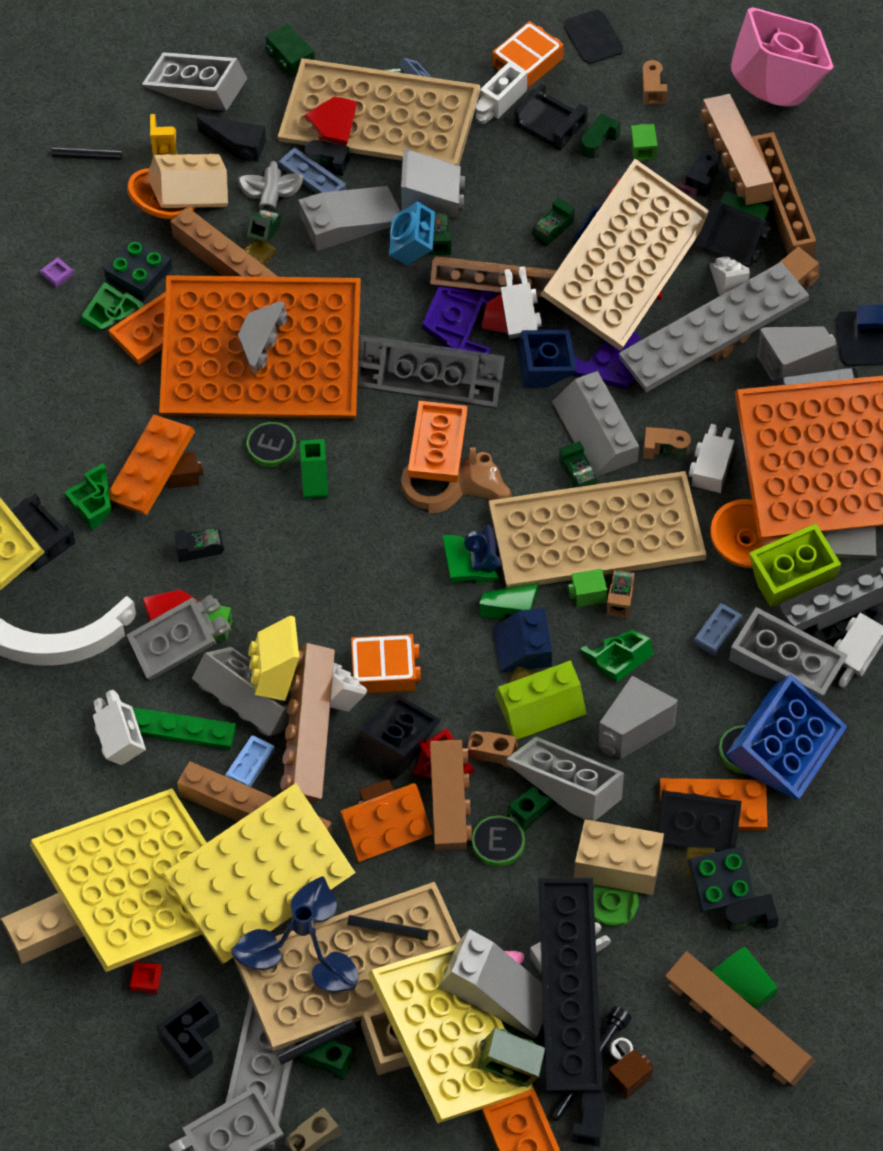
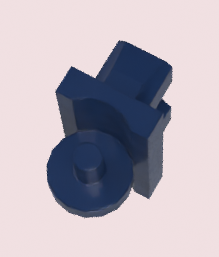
(483, 549)

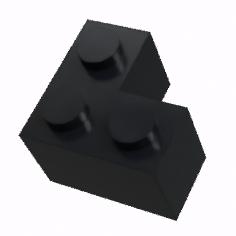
(184, 1035)

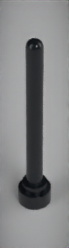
(617, 1019)

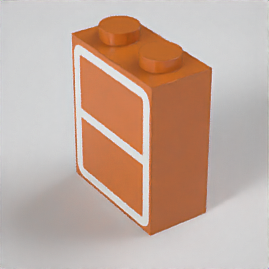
(529, 50)
(386, 663)

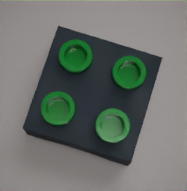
(138, 268)
(721, 878)

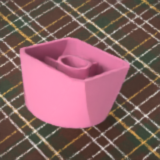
(779, 58)

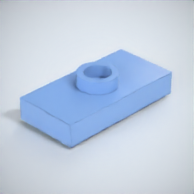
(250, 761)

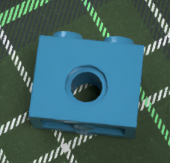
(412, 233)

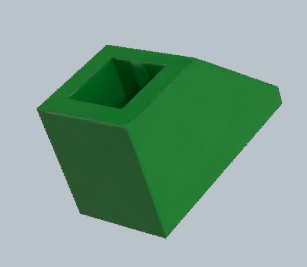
(314, 468)

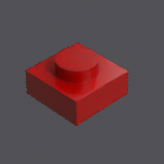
(146, 977)

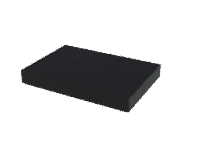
(698, 821)

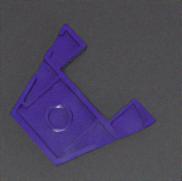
(454, 316)
(608, 364)

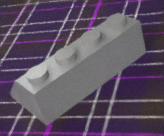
(597, 423)
(229, 679)

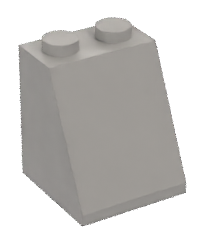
(431, 183)
(795, 350)
(636, 719)

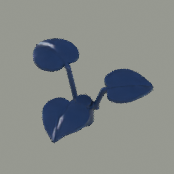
(311, 903)

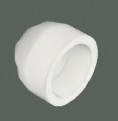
(624, 1044)

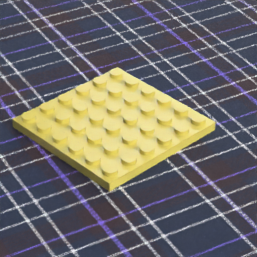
(114, 877)

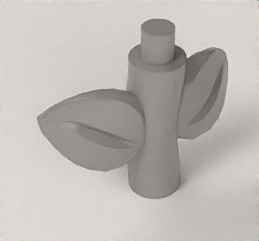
(270, 186)

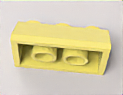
(274, 659)

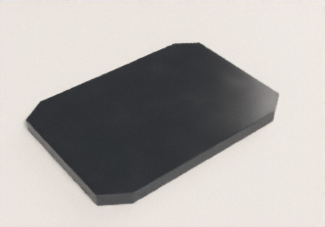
(593, 36)
(856, 345)

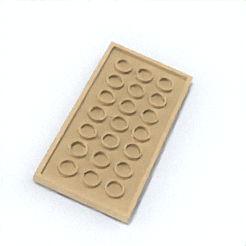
(391, 110)
(626, 254)
(597, 527)
(297, 1009)

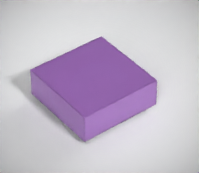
(57, 272)

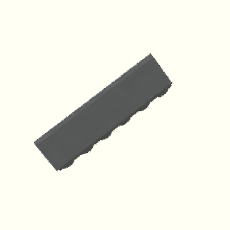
(430, 370)
(834, 599)

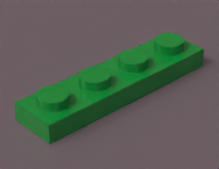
(185, 728)

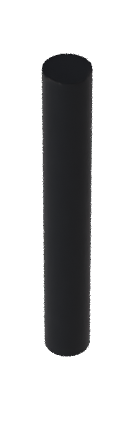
(86, 153)
(387, 927)
(316, 1041)

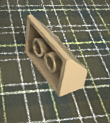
(189, 180)
(41, 928)

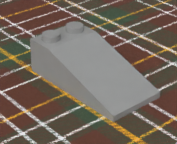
(197, 79)
(346, 214)
(779, 649)
(569, 778)
(495, 983)

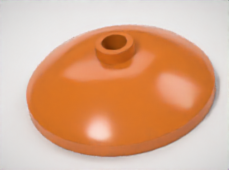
(144, 198)
(731, 525)

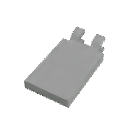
(853, 543)
(177, 636)
(235, 1126)

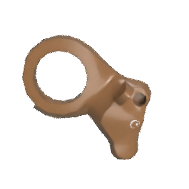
(476, 477)

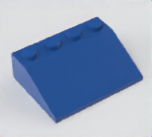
(787, 738)

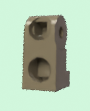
(313, 1132)

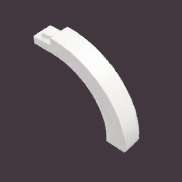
(68, 646)

